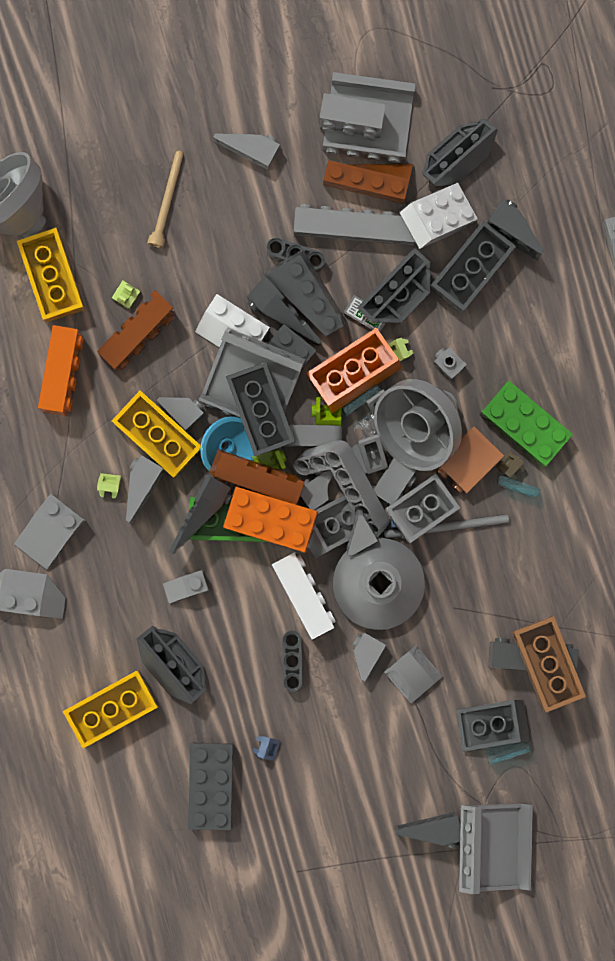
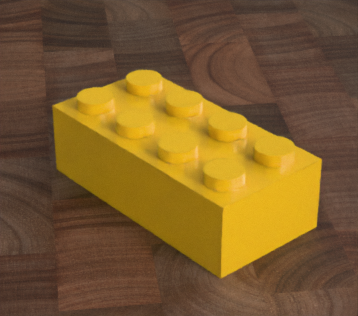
(50, 275)
(157, 434)
(110, 709)

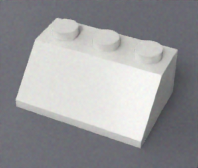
(224, 315)

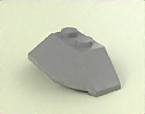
(30, 594)

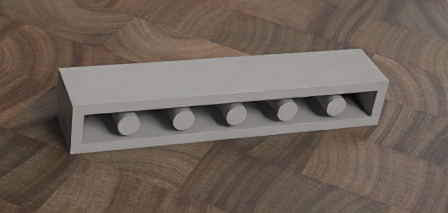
(351, 225)

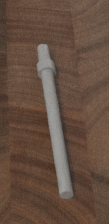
(455, 525)

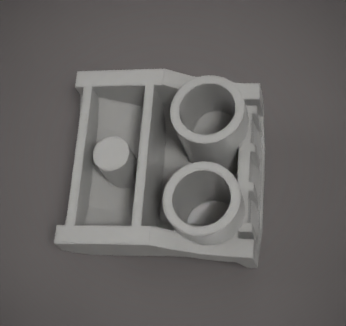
(413, 674)

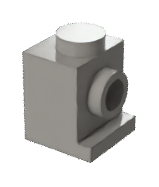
(449, 371)

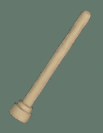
(157, 237)

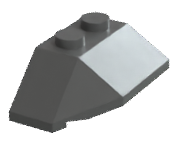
(460, 153)
(399, 291)
(172, 664)

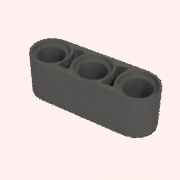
(288, 247)
(292, 671)

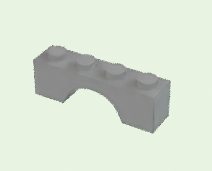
(315, 492)

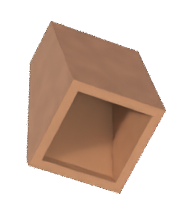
(470, 462)

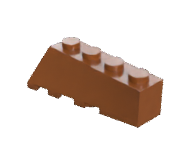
(374, 180)

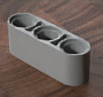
(314, 435)

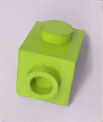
(324, 416)
(273, 459)

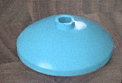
(229, 431)

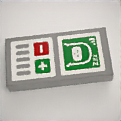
(352, 312)

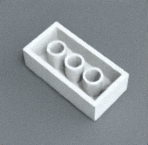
(303, 596)

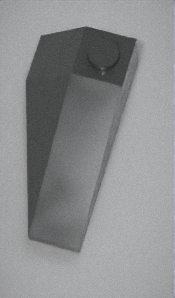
(207, 503)

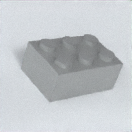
(351, 116)

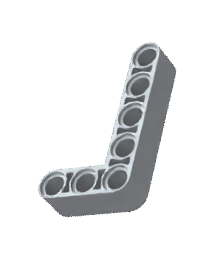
(350, 477)

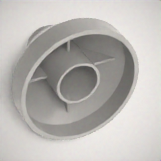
(20, 196)
(418, 424)
(362, 602)

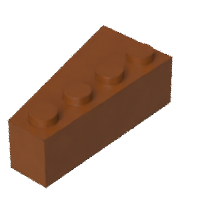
(137, 331)
(256, 476)

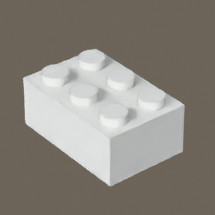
(438, 215)

